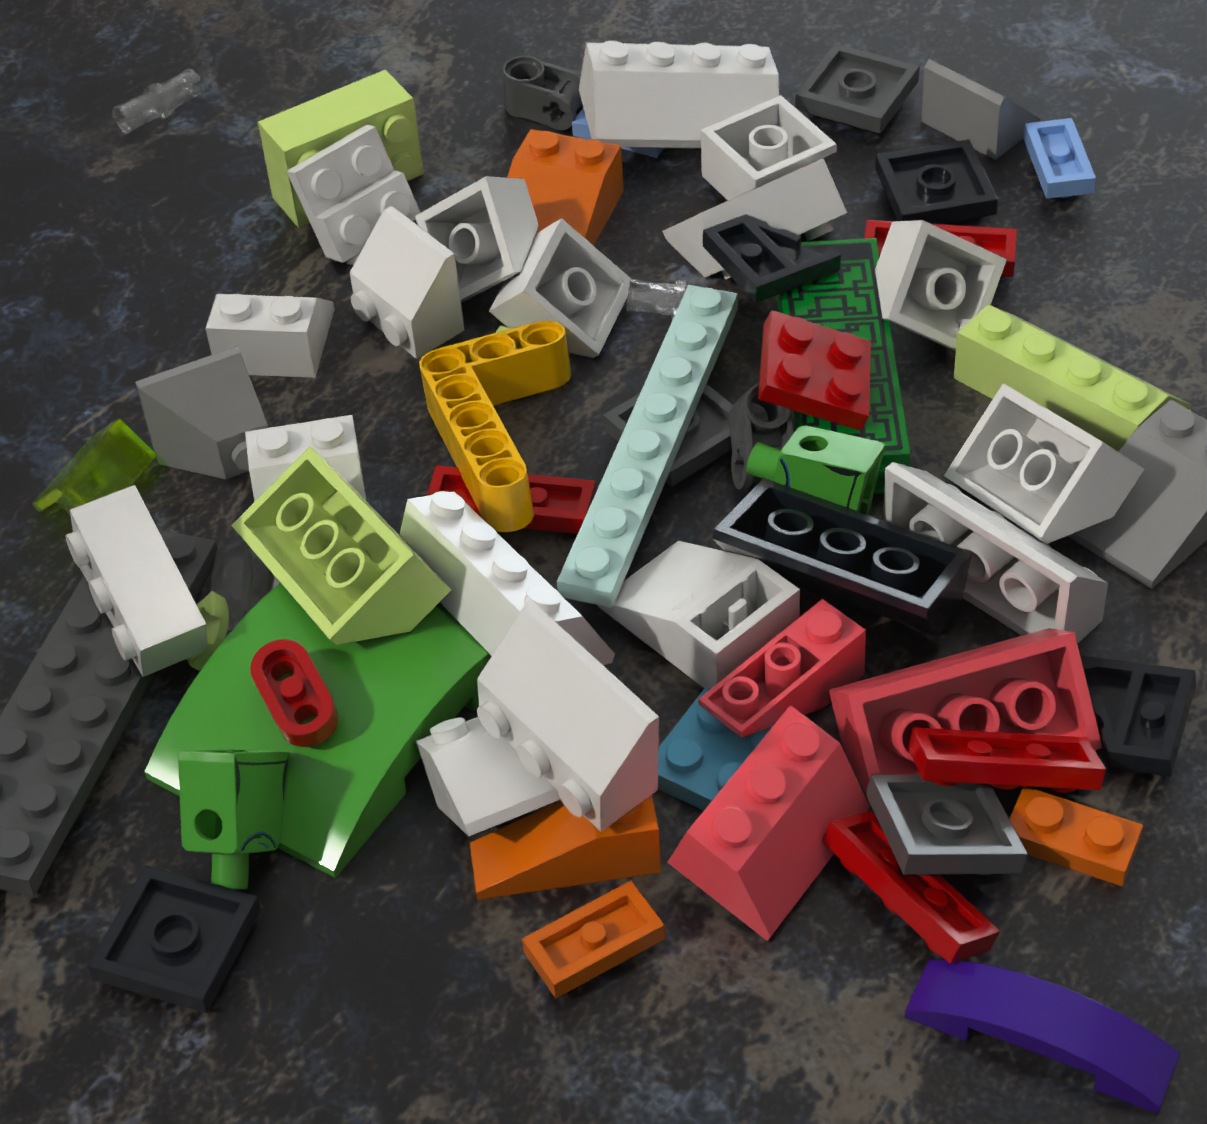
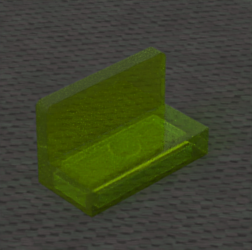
(101, 467)

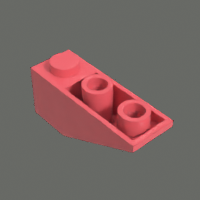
(792, 669)

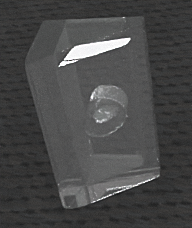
(240, 579)

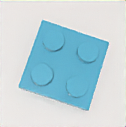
(701, 756)

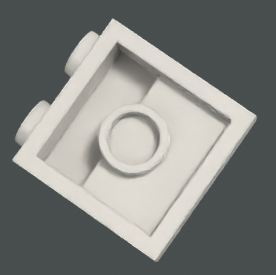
(348, 190)

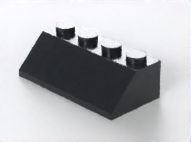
(848, 555)

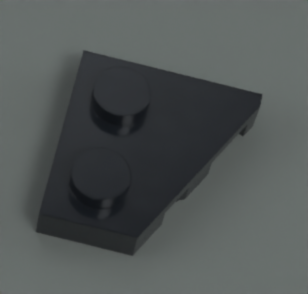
(766, 258)
(1139, 711)

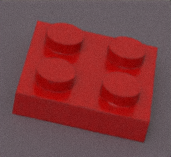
(815, 370)

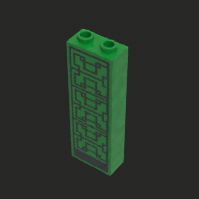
(851, 305)

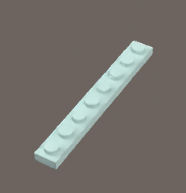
(647, 448)

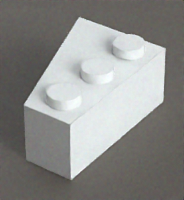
(136, 581)

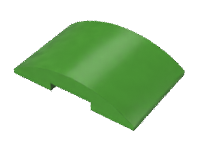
(385, 699)

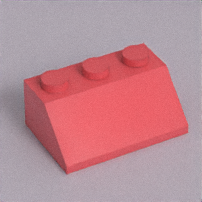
(765, 827)

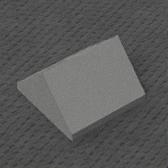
(971, 111)

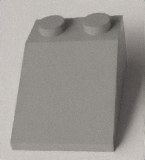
(1166, 507)

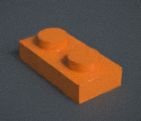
(1075, 835)
(593, 939)

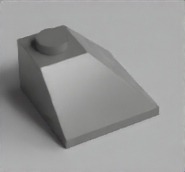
(202, 414)

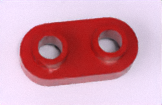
(296, 696)

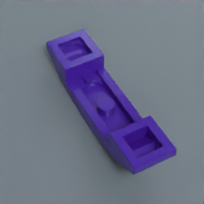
(1047, 1021)

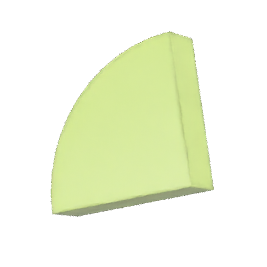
(216, 616)

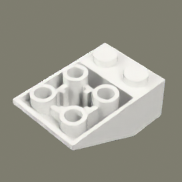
(705, 608)

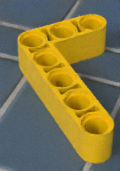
(460, 394)

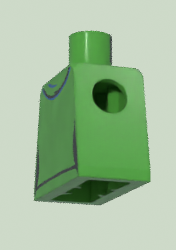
(823, 465)
(232, 807)

